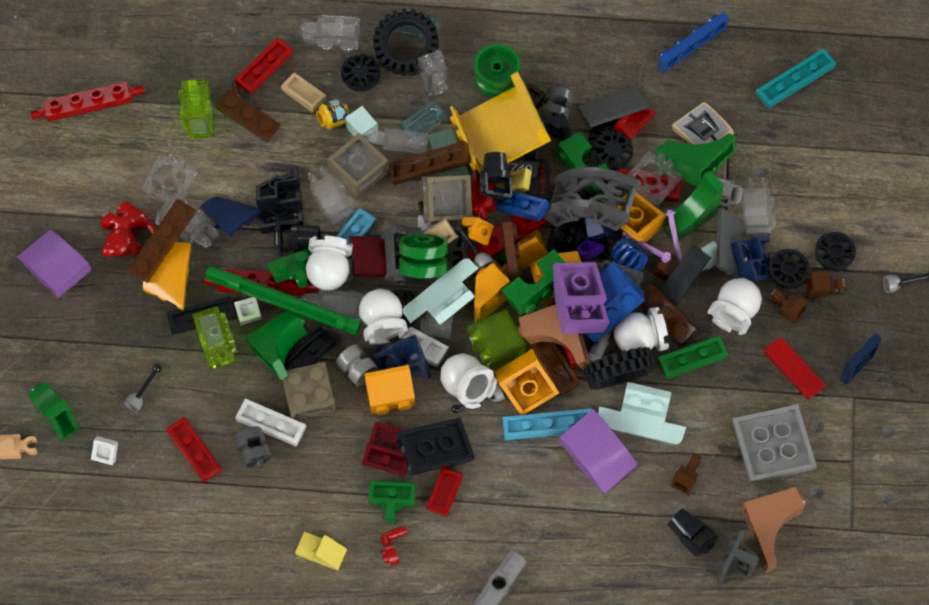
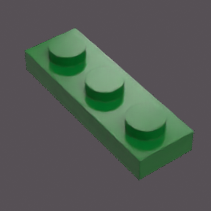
(692, 357)

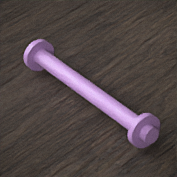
(674, 234)
(665, 257)

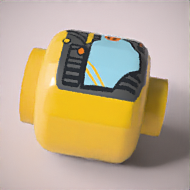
(332, 114)

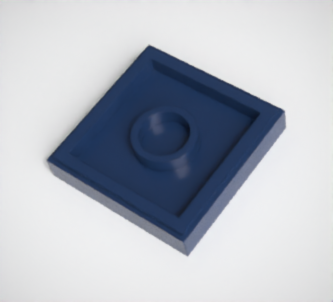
(860, 359)

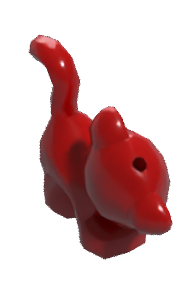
(121, 239)

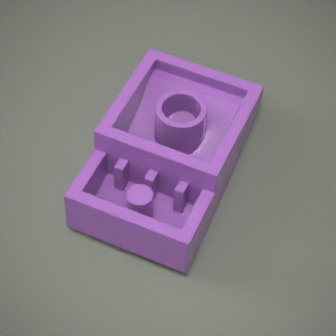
(54, 263)
(579, 298)
(597, 451)

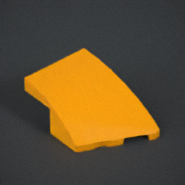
(172, 275)

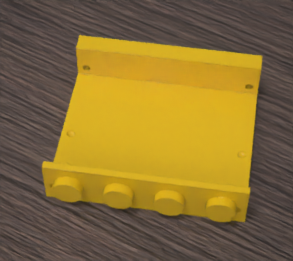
(501, 125)

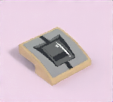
(702, 126)

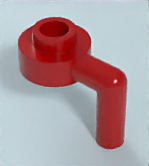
(389, 554)

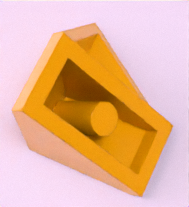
(531, 249)

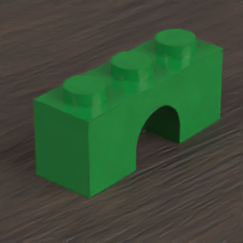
(573, 153)
(525, 296)

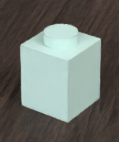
(361, 122)

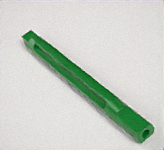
(283, 300)

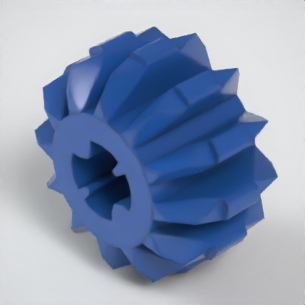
(629, 254)

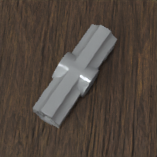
(507, 573)

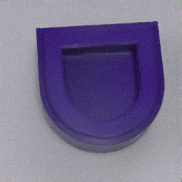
(589, 249)

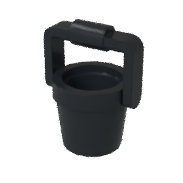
(495, 171)
(299, 236)
(687, 528)

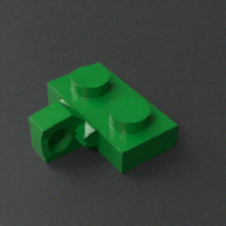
(290, 268)
(391, 497)

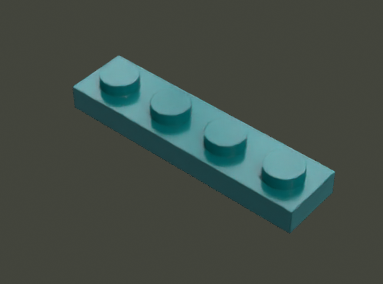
(795, 78)

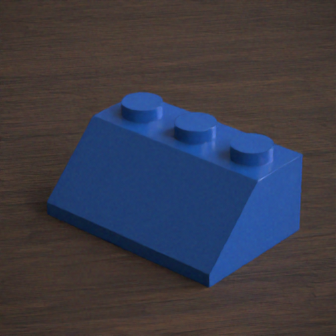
(622, 296)

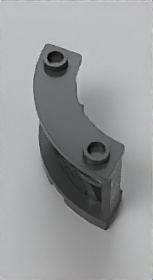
(568, 205)
(396, 232)

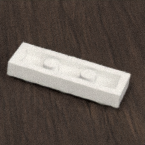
(271, 422)

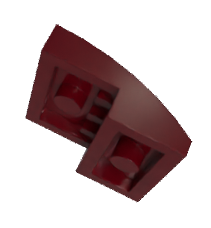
(368, 256)
(385, 451)

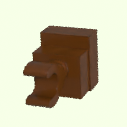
(665, 270)
(819, 285)
(791, 308)
(686, 477)

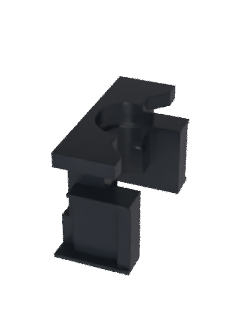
(556, 125)

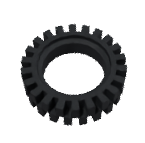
(391, 23)
(620, 368)

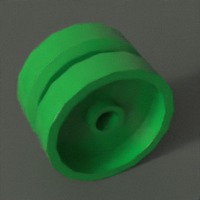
(493, 69)
(423, 255)

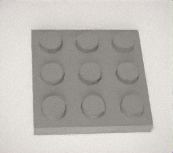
(774, 443)

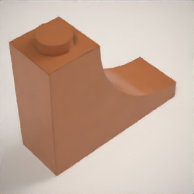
(545, 327)
(767, 516)

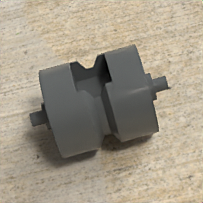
(559, 100)
(252, 447)

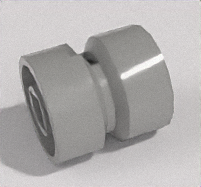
(354, 362)

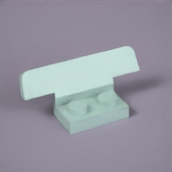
(444, 295)
(644, 415)

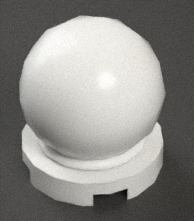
(328, 264)
(736, 305)
(381, 316)
(641, 331)
(467, 380)

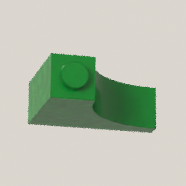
(696, 160)
(698, 208)
(275, 340)
(54, 411)

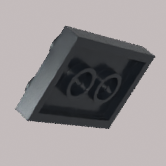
(435, 446)

